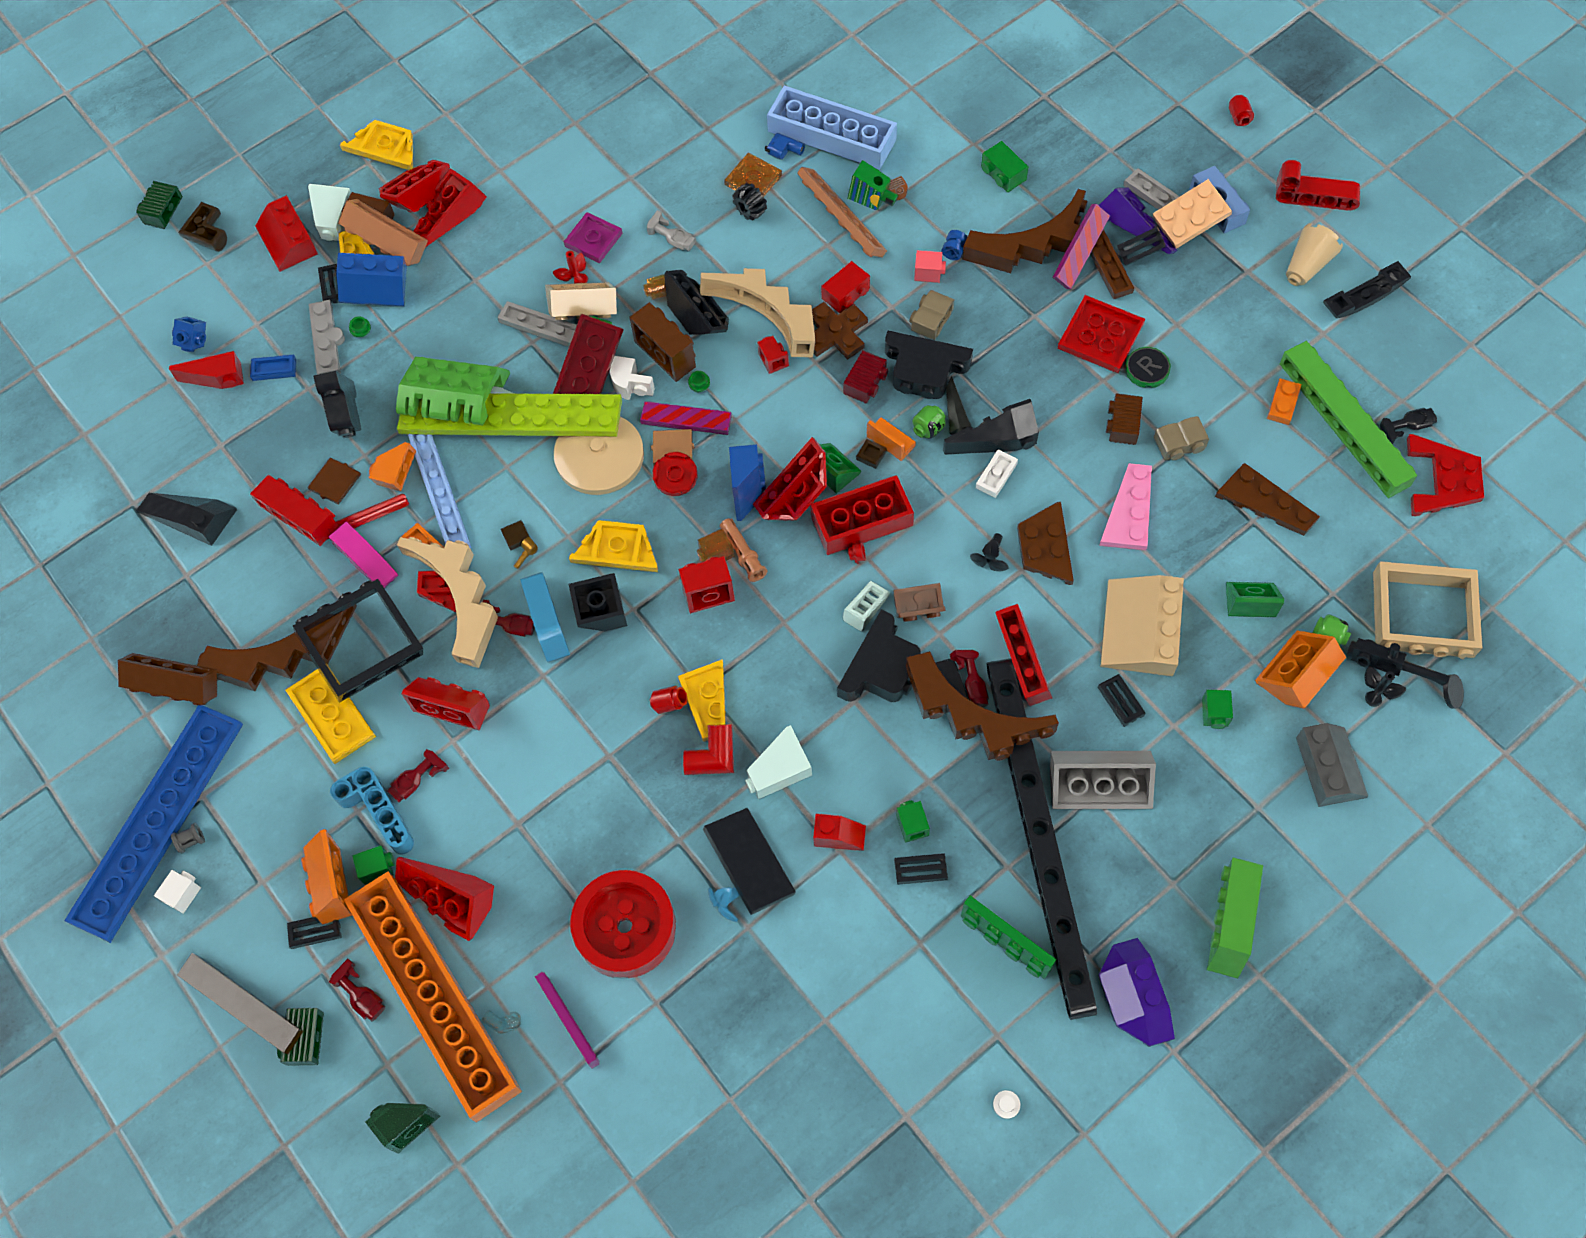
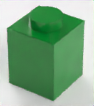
(1217, 708)
(912, 821)
(373, 864)

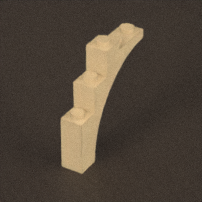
(773, 302)
(474, 620)

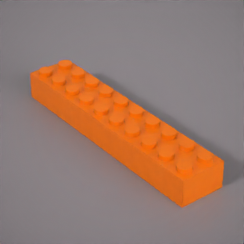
(433, 997)

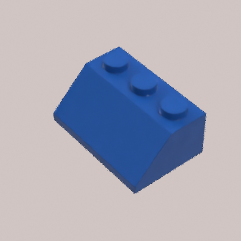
(371, 279)
(747, 477)

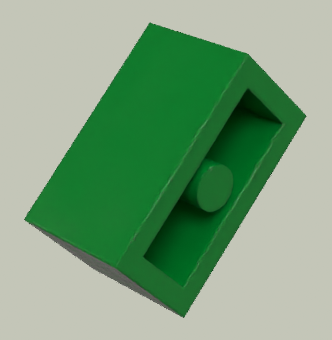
(1004, 166)

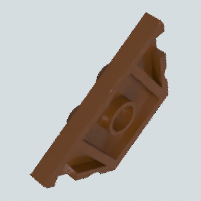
(1045, 544)

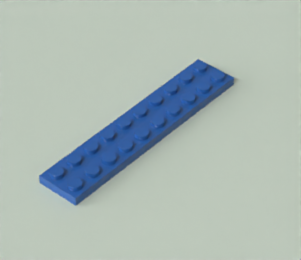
(149, 827)

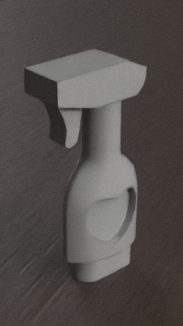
(675, 237)

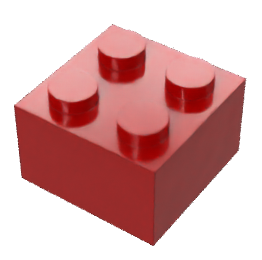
(706, 584)

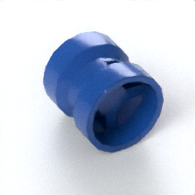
(954, 246)

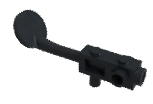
(1390, 659)

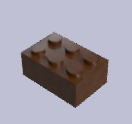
(663, 341)

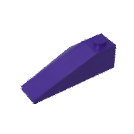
(1128, 213)

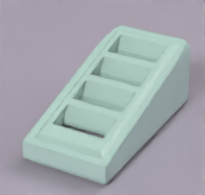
(858, 618)

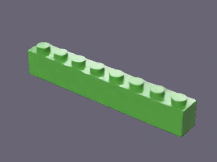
(1348, 419)

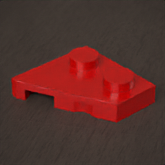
(435, 589)

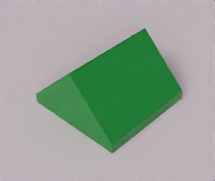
(839, 468)
(1253, 599)

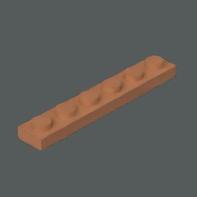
(838, 208)

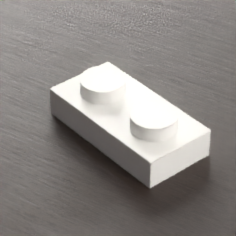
(996, 473)

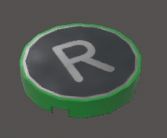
(1148, 367)

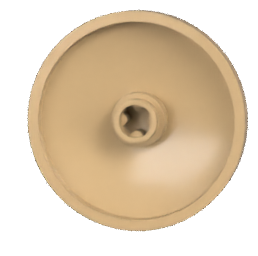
(600, 462)

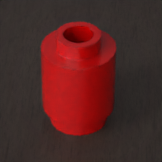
(1241, 110)
(668, 699)

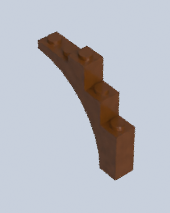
(1005, 250)
(966, 718)

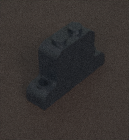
(925, 364)
(339, 403)
(879, 664)

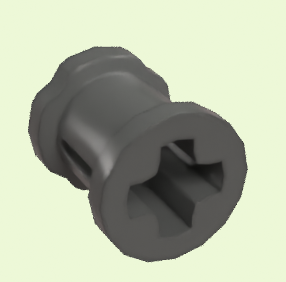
(187, 838)

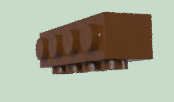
(167, 678)

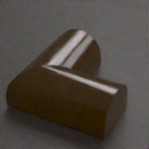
(200, 228)

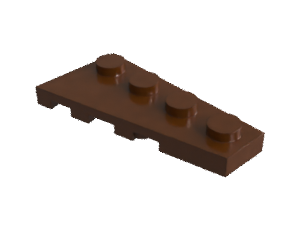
(1257, 493)

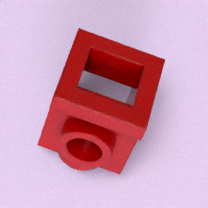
(772, 354)

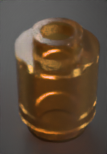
(655, 287)

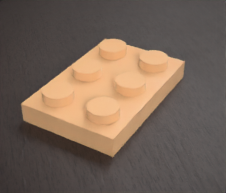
(1192, 214)

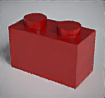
(845, 287)

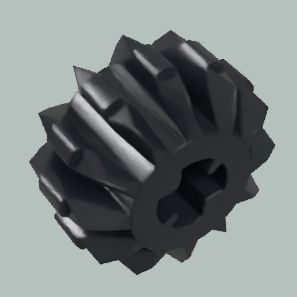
(749, 201)

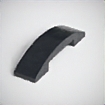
(1369, 292)

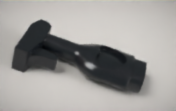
(1413, 420)

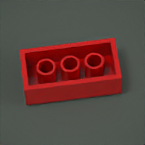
(862, 514)

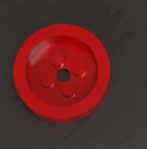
(618, 898)

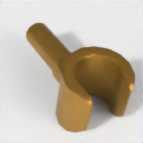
(529, 549)

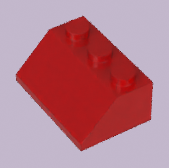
(284, 234)
(447, 702)

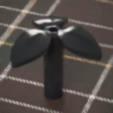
(991, 552)
(1381, 685)

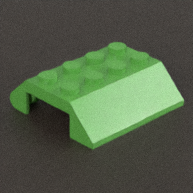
(446, 386)

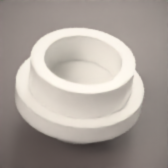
(1006, 1104)

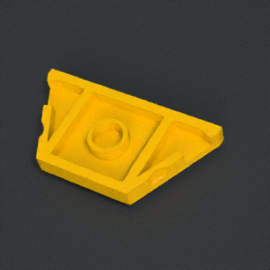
(383, 143)
(616, 547)

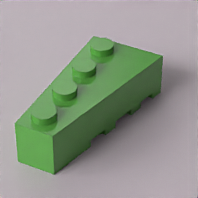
(1235, 917)

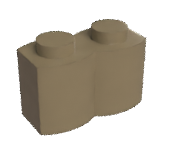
(932, 314)
(1181, 438)

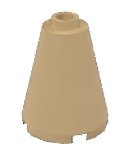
(1313, 251)

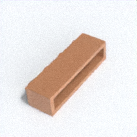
(382, 231)

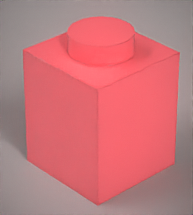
(929, 266)

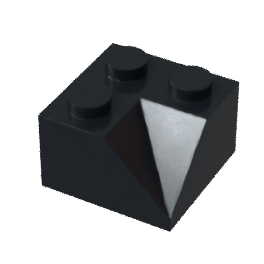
(598, 603)

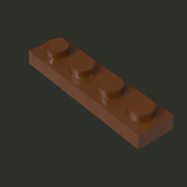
(1111, 268)

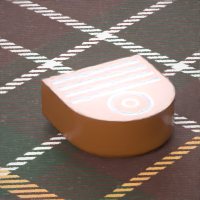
(899, 187)

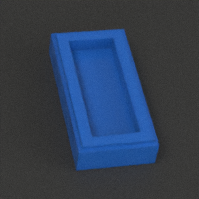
(273, 367)

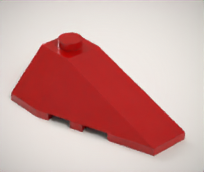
(452, 895)

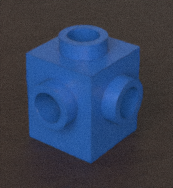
(189, 333)

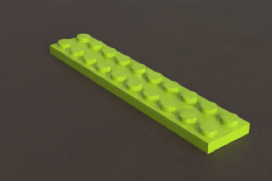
(529, 416)

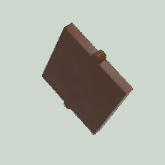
(334, 481)

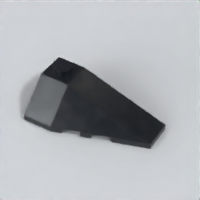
(1007, 432)
(193, 516)

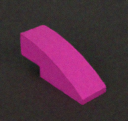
(362, 555)

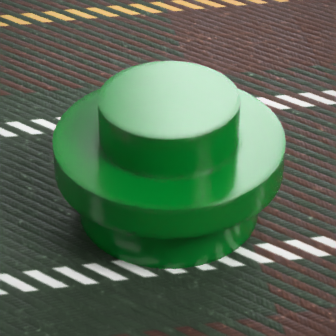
(359, 326)
(699, 381)

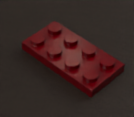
(588, 357)

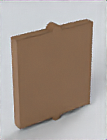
(671, 441)

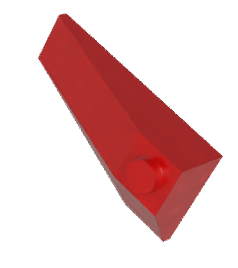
(453, 203)

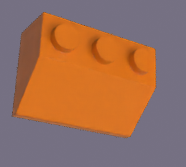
(1301, 668)
(325, 878)

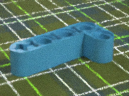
(544, 617)
(379, 811)

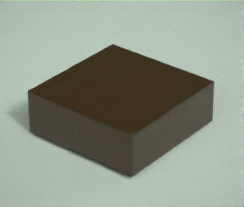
(871, 453)
(514, 534)

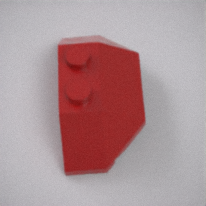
(415, 186)
(795, 486)

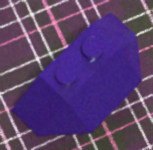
(1136, 993)

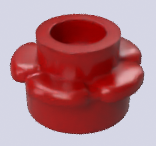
(857, 552)

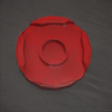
(675, 474)

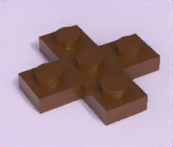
(838, 330)

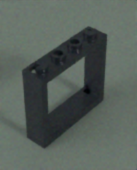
(375, 672)

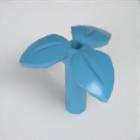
(722, 898)

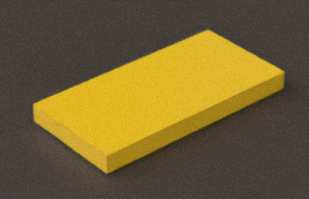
(335, 724)

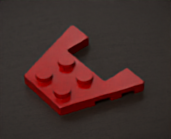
(1455, 472)

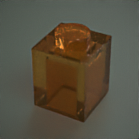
(715, 545)

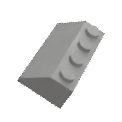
(1102, 779)

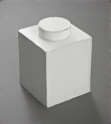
(178, 890)

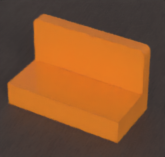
(890, 437)

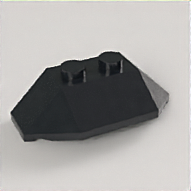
(694, 311)

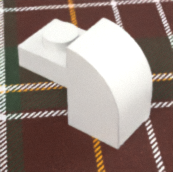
(627, 381)

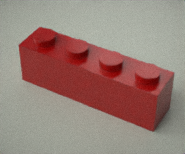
(294, 509)
(1023, 655)

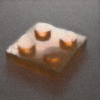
(754, 171)

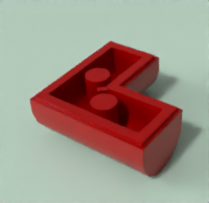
(715, 759)

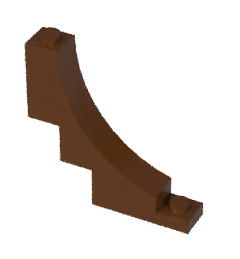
(281, 657)

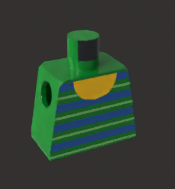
(870, 187)

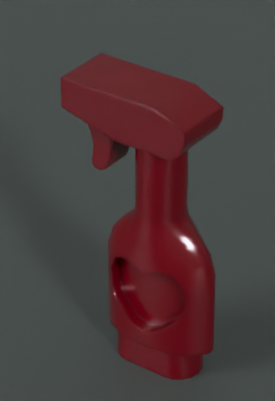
(514, 623)
(974, 683)
(410, 780)
(362, 999)

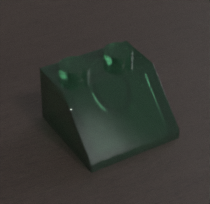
(400, 1123)

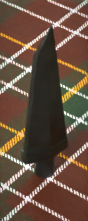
(956, 413)

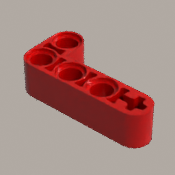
(1315, 191)

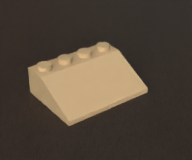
(1143, 624)

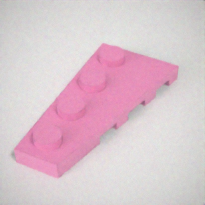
(1130, 514)

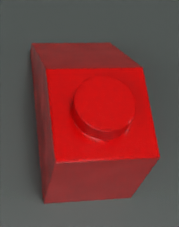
(838, 832)

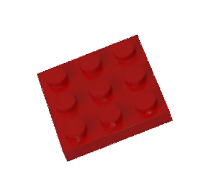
(1101, 333)

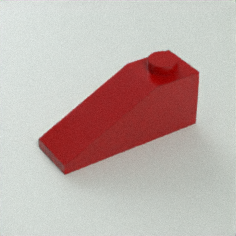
(213, 371)

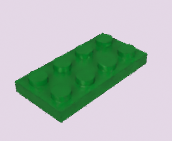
(1000, 932)

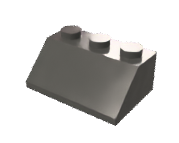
(1330, 764)

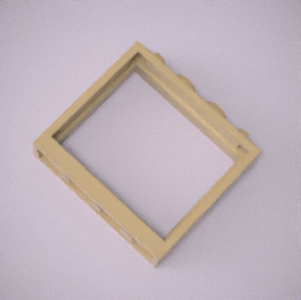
(1434, 576)

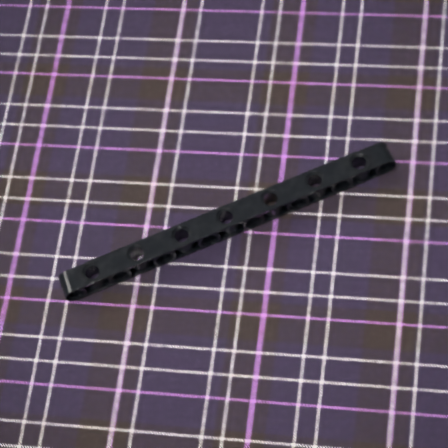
(1044, 850)

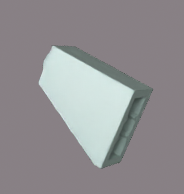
(327, 207)
(778, 765)

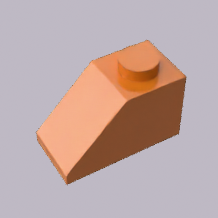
(392, 467)

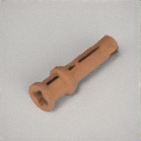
(747, 557)

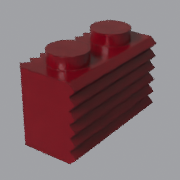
(865, 376)

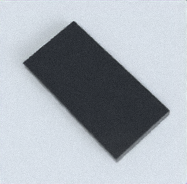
(749, 861)

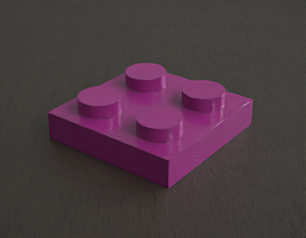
(593, 237)

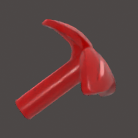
(576, 265)

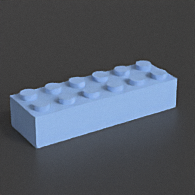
(832, 127)

